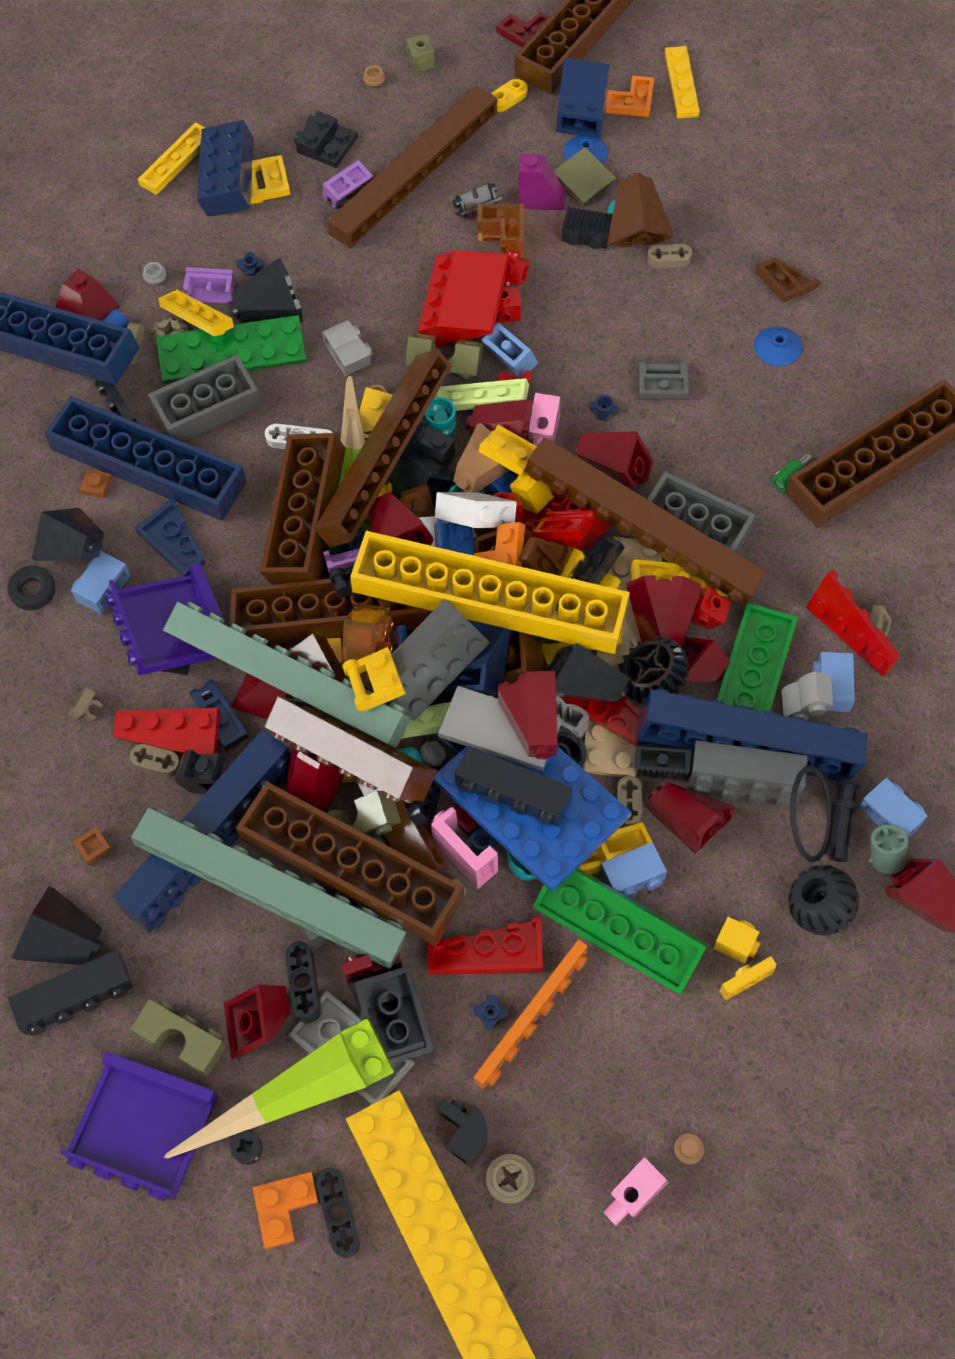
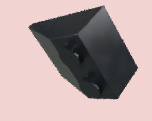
(394, 1011)

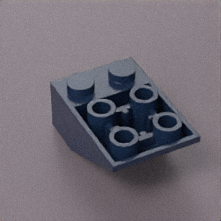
(582, 97)
(488, 667)

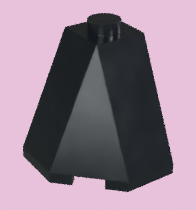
(266, 296)
(416, 470)
(67, 536)
(586, 676)
(58, 933)

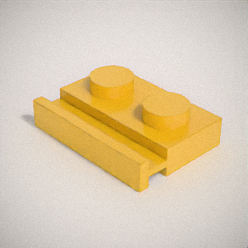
(507, 449)

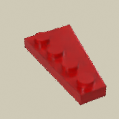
(840, 613)
(617, 717)
(171, 728)
(498, 951)

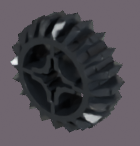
(651, 665)

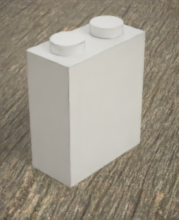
(474, 509)

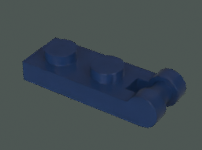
(231, 730)

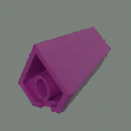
(539, 184)

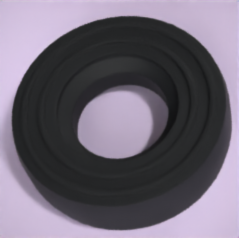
(25, 575)

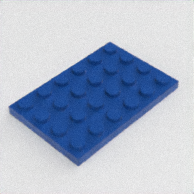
(544, 850)

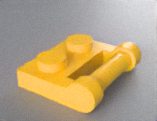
(274, 179)
(382, 675)

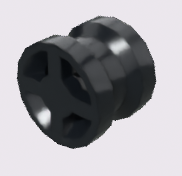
(249, 1153)

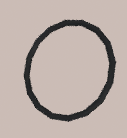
(804, 770)

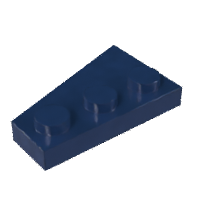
(171, 538)

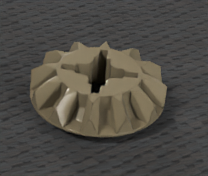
(164, 325)
(512, 1164)

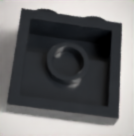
(324, 139)

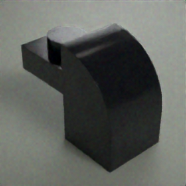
(199, 771)
(471, 1135)

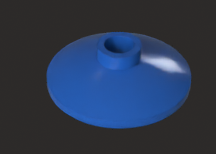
(594, 145)
(778, 353)

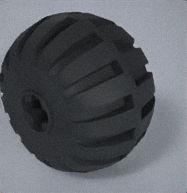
(823, 900)

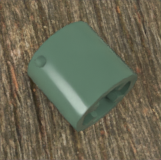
(889, 849)

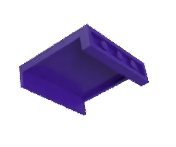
(144, 613)
(136, 1121)

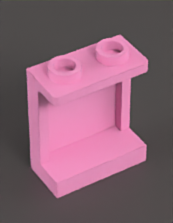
(475, 868)

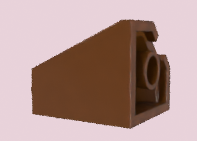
(638, 214)

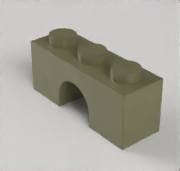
(464, 361)
(374, 815)
(159, 1022)

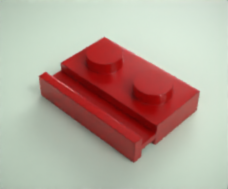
(564, 525)

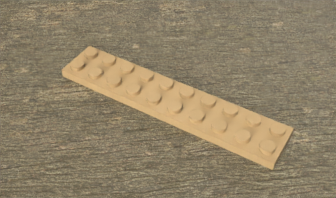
(606, 751)

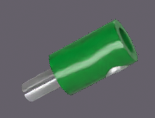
(781, 478)

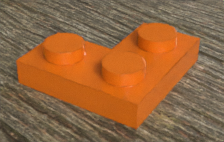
(632, 103)
(508, 544)
(274, 1203)

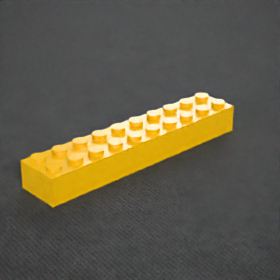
(490, 591)
(437, 1232)

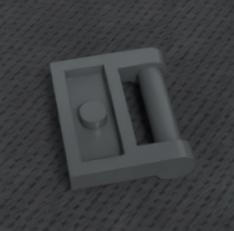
(663, 385)

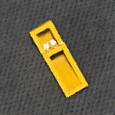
(620, 842)

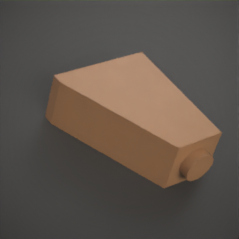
(474, 468)

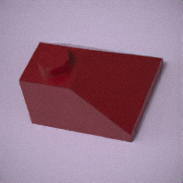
(85, 297)
(705, 660)
(257, 697)
(255, 1017)

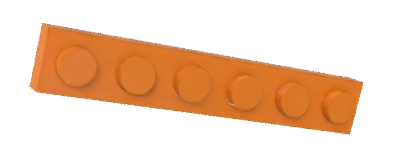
(525, 1024)

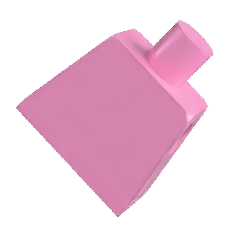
(544, 418)
(646, 1181)

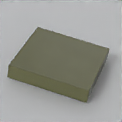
(584, 176)

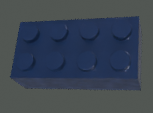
(225, 168)

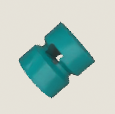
(441, 416)

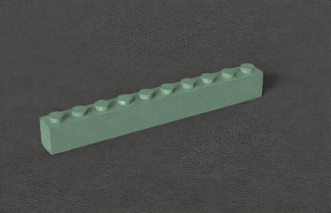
(285, 673)
(269, 887)

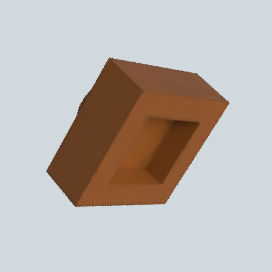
(95, 483)
(92, 846)

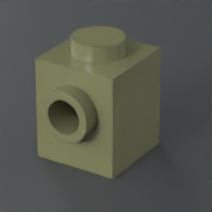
(420, 53)

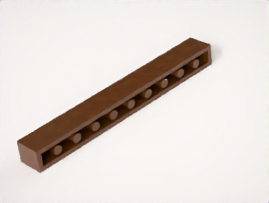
(412, 166)
(382, 449)
(644, 521)
(406, 836)

